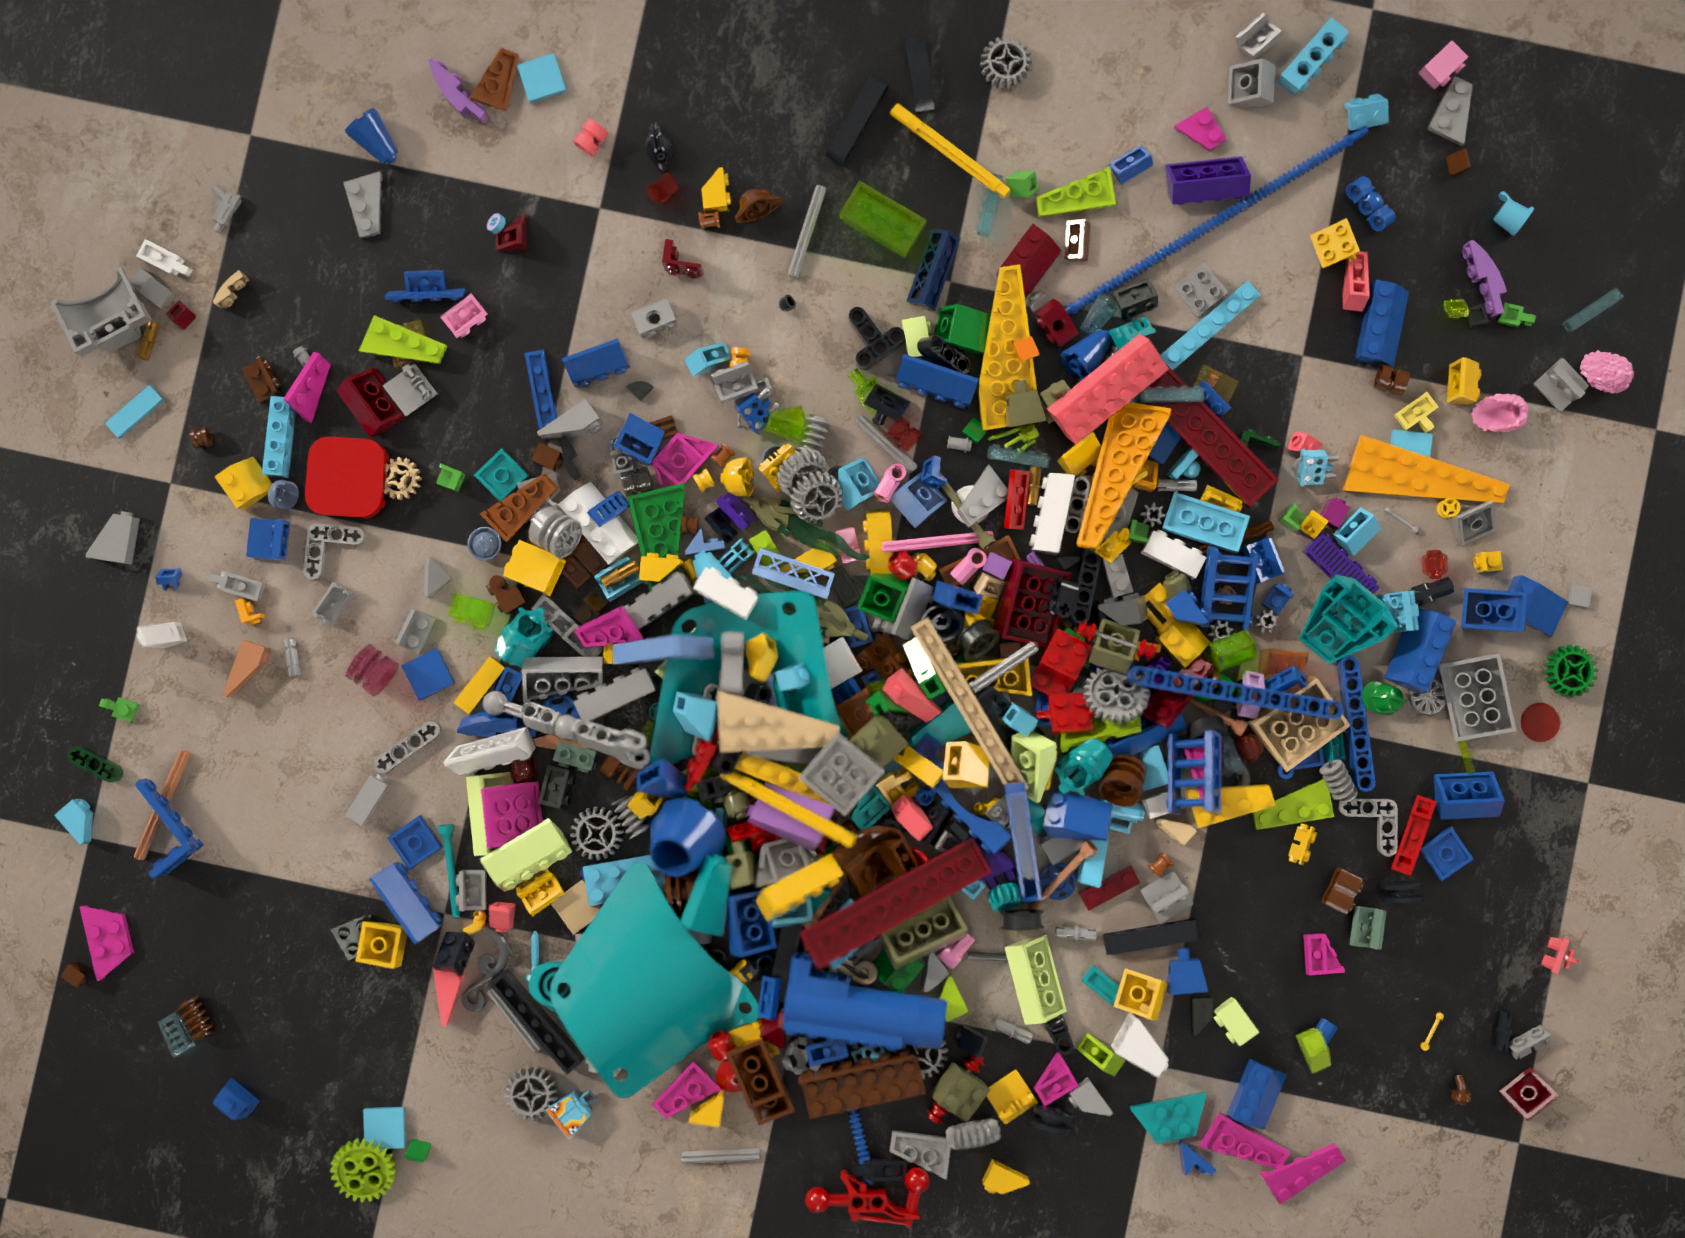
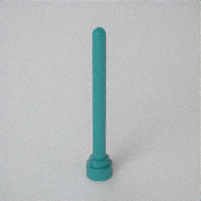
(446, 832)

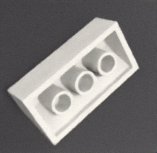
(1052, 513)
(611, 539)
(491, 752)

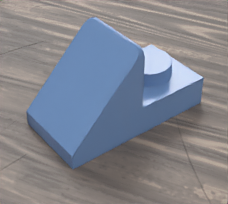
(698, 544)

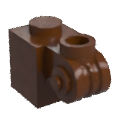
(508, 600)

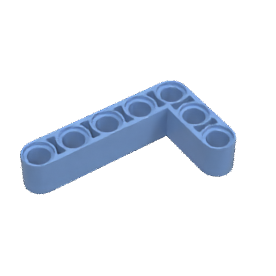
(662, 649)

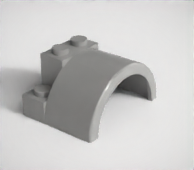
(104, 319)

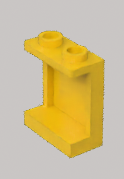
(534, 567)

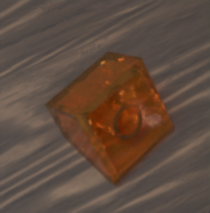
(1275, 661)

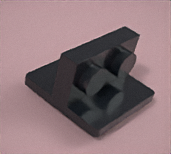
(938, 817)

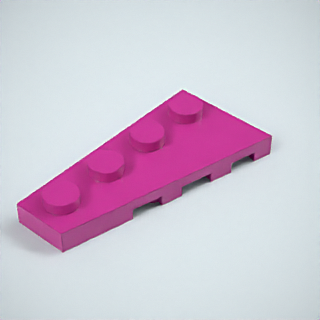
(1238, 1140)
(1295, 1177)

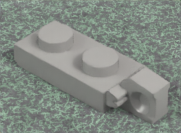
(238, 585)

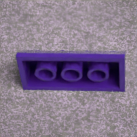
(1208, 180)

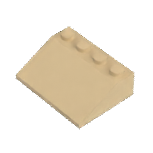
(1295, 735)

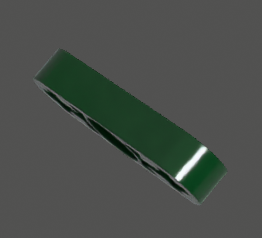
(87, 766)

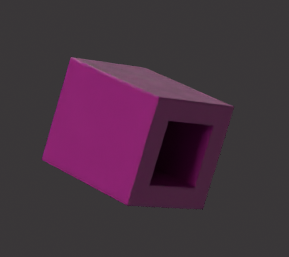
(1335, 512)

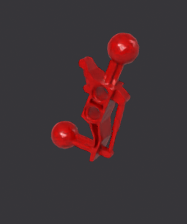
(916, 1181)

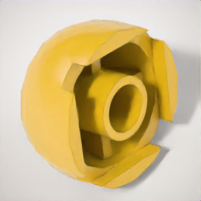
(737, 477)

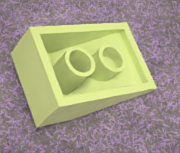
(1035, 761)

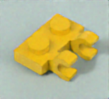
(891, 785)

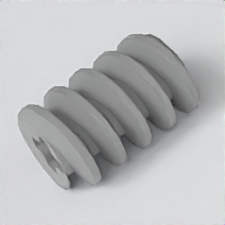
(813, 433)
(1338, 781)
(631, 819)

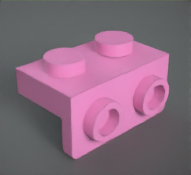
(464, 316)

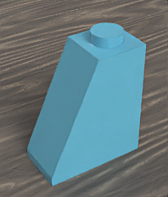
(1091, 869)

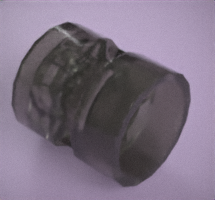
(636, 481)

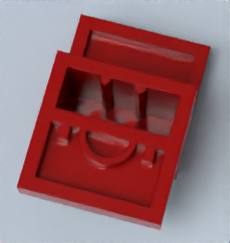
(1060, 664)

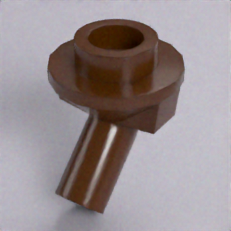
(1461, 1095)

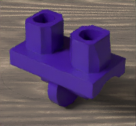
(1159, 664)

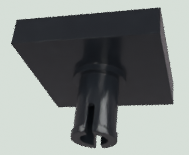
(886, 404)

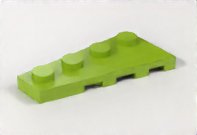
(1082, 195)

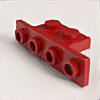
(757, 835)

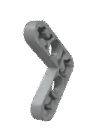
(321, 542)
(1382, 817)

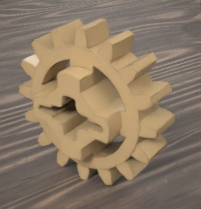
(408, 475)

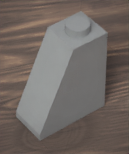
(116, 539)

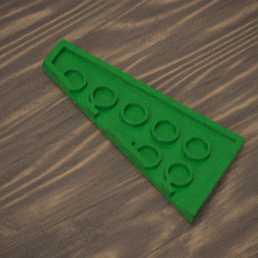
(658, 521)

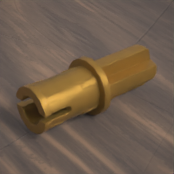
(148, 340)
(1034, 485)
(619, 574)

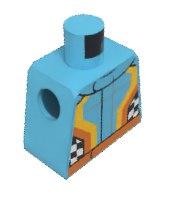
(571, 1111)

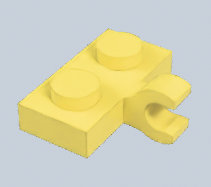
(1417, 412)

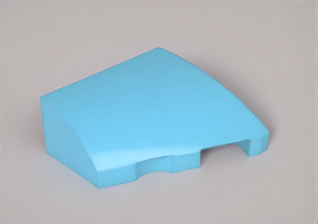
(1156, 769)

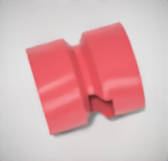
(589, 139)

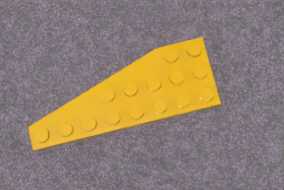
(1000, 361)

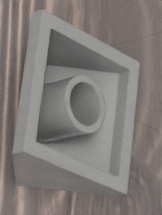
(1474, 523)

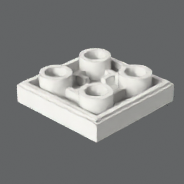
(840, 662)

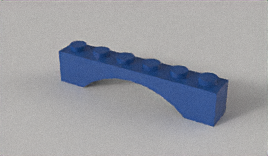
(990, 832)

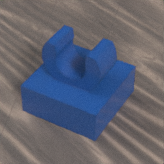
(169, 576)
(872, 677)

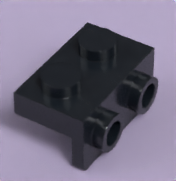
(454, 953)

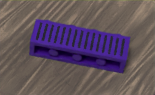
(1336, 562)

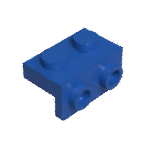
(1270, 561)

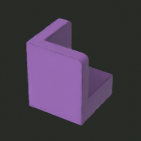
(996, 565)

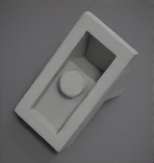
(151, 288)

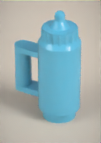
(1131, 814)

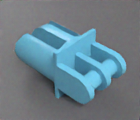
(736, 555)

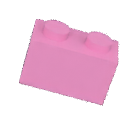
(1444, 64)

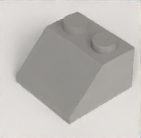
(1251, 83)

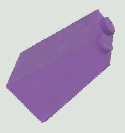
(785, 826)

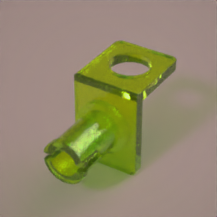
(863, 386)

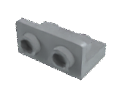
(415, 630)

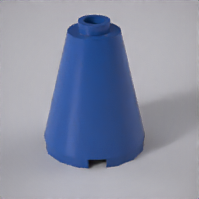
(373, 136)
(1086, 354)

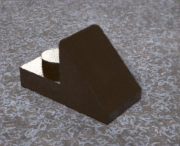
(592, 606)

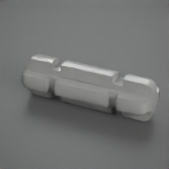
(291, 657)

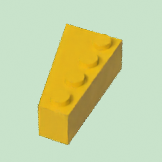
(1014, 681)
(798, 887)

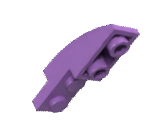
(454, 92)
(1483, 269)

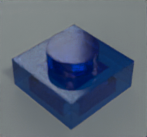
(928, 747)

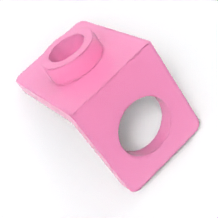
(850, 538)

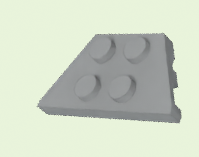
(781, 860)

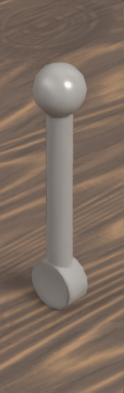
(1415, 529)

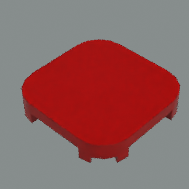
(346, 477)

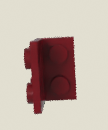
(674, 267)

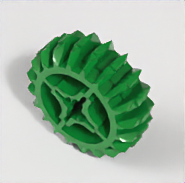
(1582, 682)

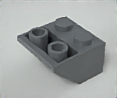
(1126, 611)

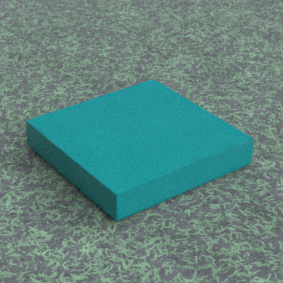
(501, 475)

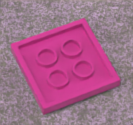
(510, 811)

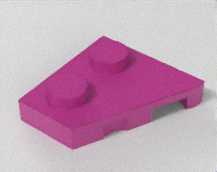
(1320, 956)
(1055, 1081)

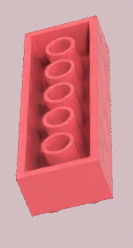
(1108, 388)

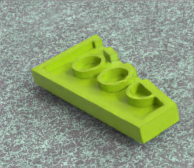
(396, 341)
(1101, 731)
(1303, 805)

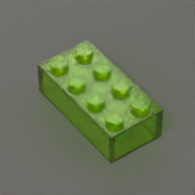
(882, 219)

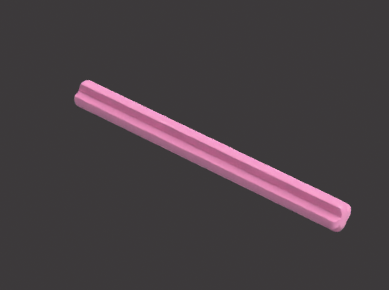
(931, 542)

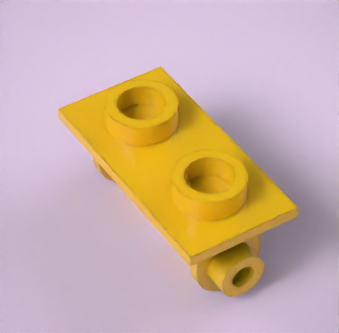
(1221, 499)
(1114, 545)
(1301, 851)

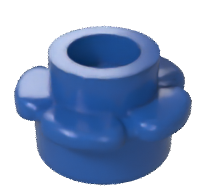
(927, 799)

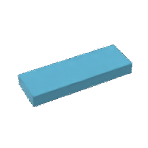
(134, 411)

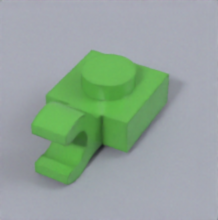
(1514, 315)
(122, 709)

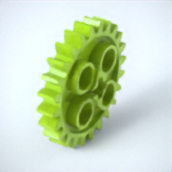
(363, 1170)

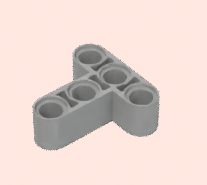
(1083, 495)
(732, 662)

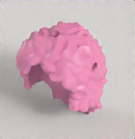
(1607, 371)
(1500, 413)

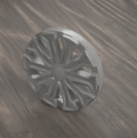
(1429, 698)

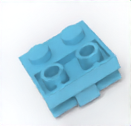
(1403, 609)

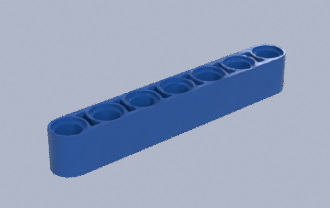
(1362, 731)

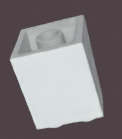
(1139, 1047)

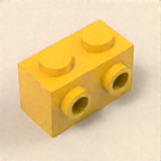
(644, 804)

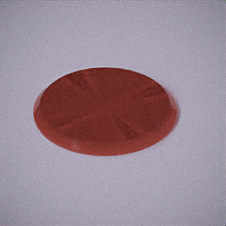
(1540, 722)

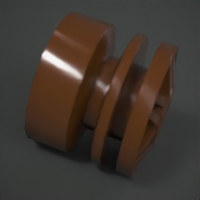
(613, 766)
(1123, 780)
(679, 891)

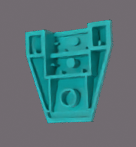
(1346, 620)

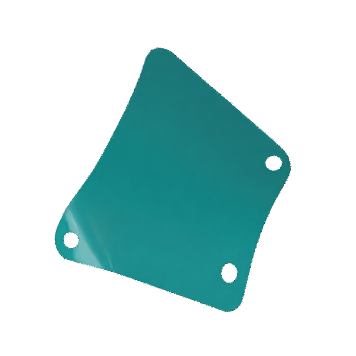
(796, 641)
(643, 988)

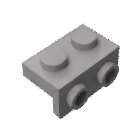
(1258, 37)
(472, 890)

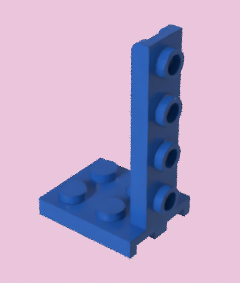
(173, 822)

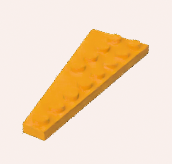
(1124, 450)
(1397, 471)

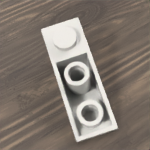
(161, 635)

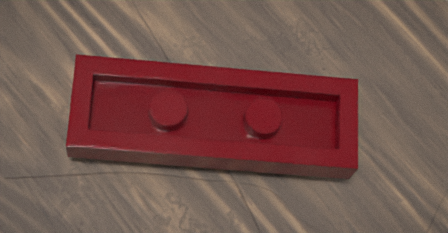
(1109, 888)

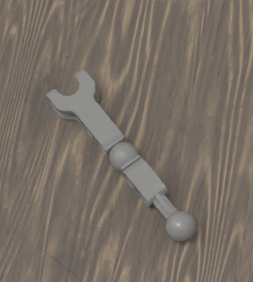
(616, 743)

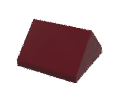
(1528, 1094)

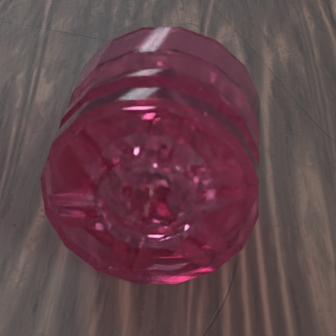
(370, 669)

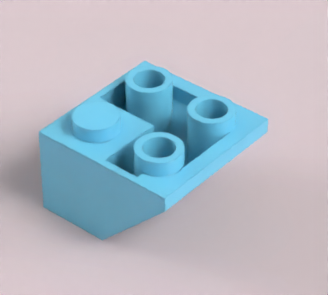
(696, 714)

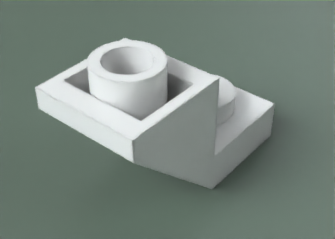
(1156, 804)

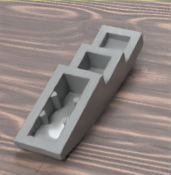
(564, 626)
(800, 755)

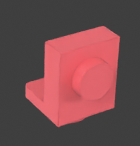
(1305, 441)

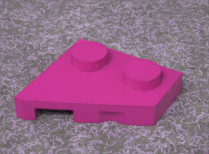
(1202, 129)

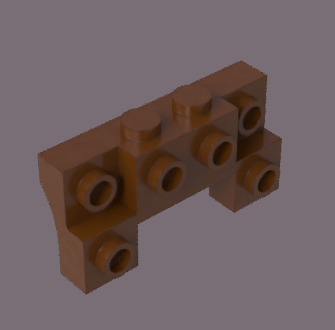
(886, 658)

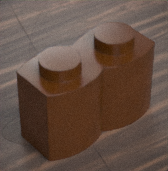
(1342, 891)

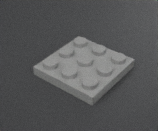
(841, 773)

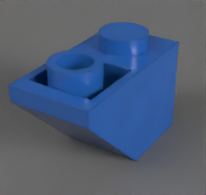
(1186, 610)

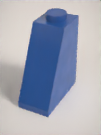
(957, 597)
(662, 781)

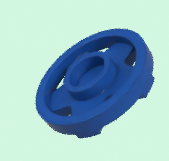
(1065, 886)

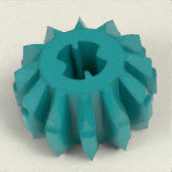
(1004, 897)

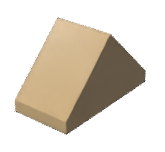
(988, 584)

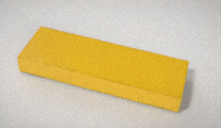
(479, 685)
(919, 766)

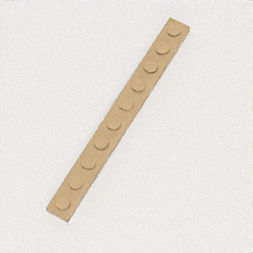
(967, 702)

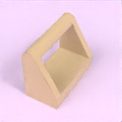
(1178, 831)

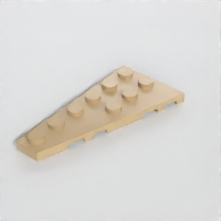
(757, 726)

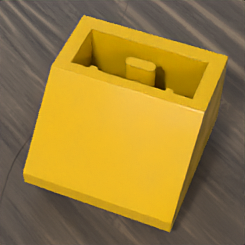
(965, 766)

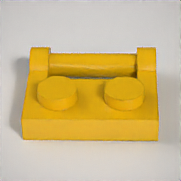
(1158, 597)

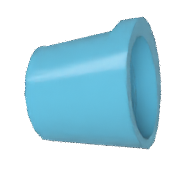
(1512, 214)

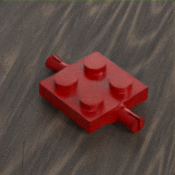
(1068, 713)
(698, 765)

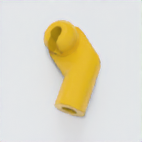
(478, 923)

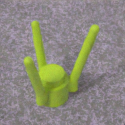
(1026, 434)

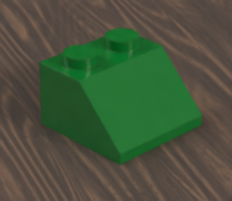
(883, 596)
(897, 979)

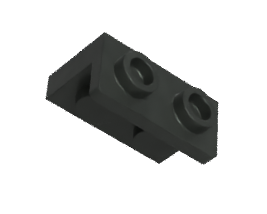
(1136, 298)
(557, 787)

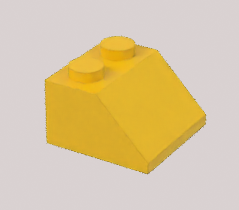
(1463, 382)
(1081, 456)
(244, 483)
(1183, 642)
(381, 944)
(1141, 994)

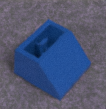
(638, 439)

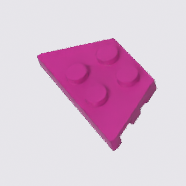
(681, 459)
(107, 939)

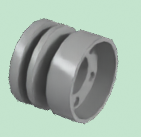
(555, 532)

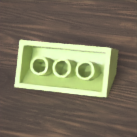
(474, 786)
(526, 855)
(1035, 980)

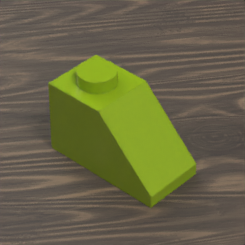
(764, 541)
(955, 1002)
(1314, 1049)
(1100, 1054)

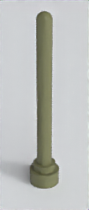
(985, 540)

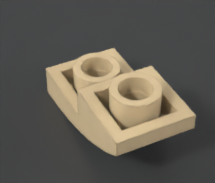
(226, 296)

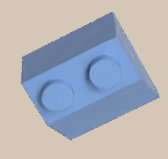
(917, 500)

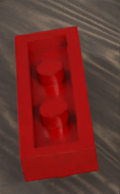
(1017, 499)

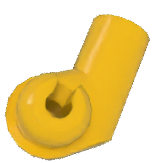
(982, 808)

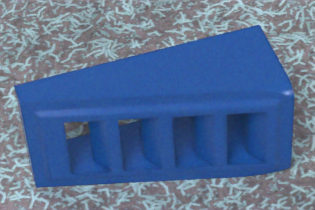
(618, 503)

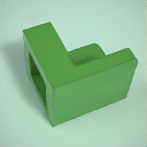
(1022, 183)
(450, 478)
(1292, 518)
(1138, 532)

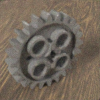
(1114, 709)

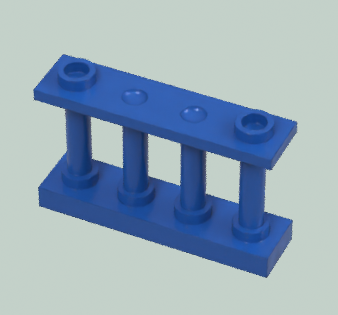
(1212, 577)
(1212, 777)

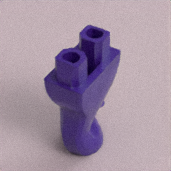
(998, 864)

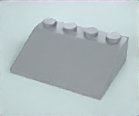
(1477, 697)

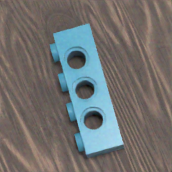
(1331, 32)
(278, 438)

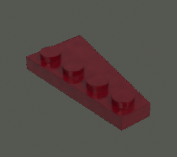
(1166, 705)

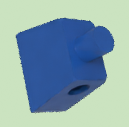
(1185, 974)
(235, 1101)

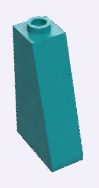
(944, 727)
(709, 897)

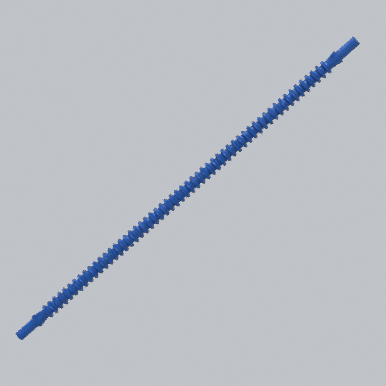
(1230, 212)

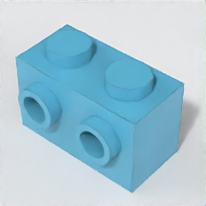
(1357, 531)

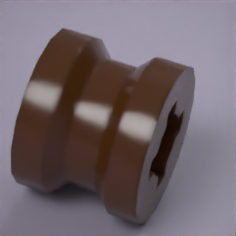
(201, 437)
(689, 525)

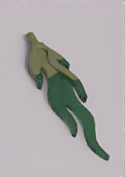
(776, 510)
(835, 621)

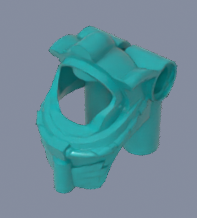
(520, 639)
(1086, 763)

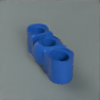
(1370, 203)

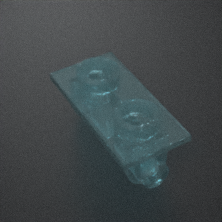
(1230, 758)

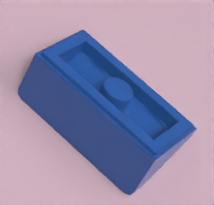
(1131, 164)

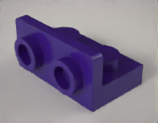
(736, 511)

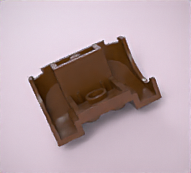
(875, 858)

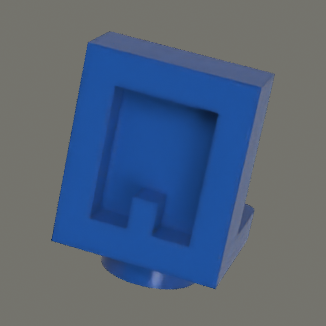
(931, 471)
(1277, 598)

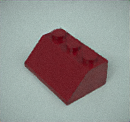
(1035, 255)
(370, 402)

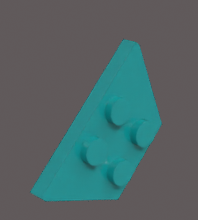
(1171, 1117)

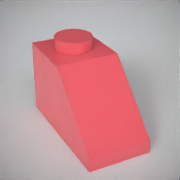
(911, 816)
(502, 916)

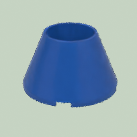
(690, 826)

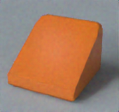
(1025, 349)

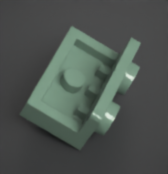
(576, 756)
(1368, 927)

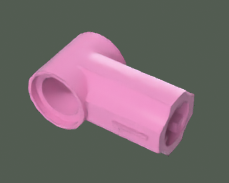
(889, 483)
(966, 567)
(952, 954)

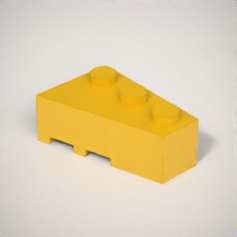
(878, 531)

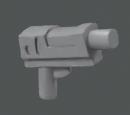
(227, 205)

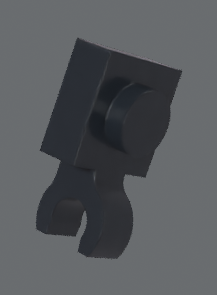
(720, 522)

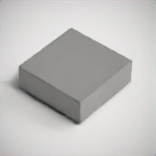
(1579, 596)

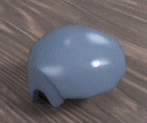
(283, 494)

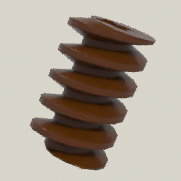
(195, 1019)

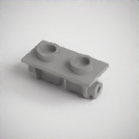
(1535, 1038)

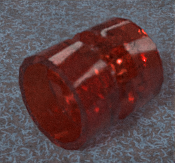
(904, 434)

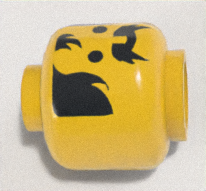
(925, 567)

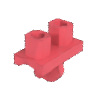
(1555, 963)

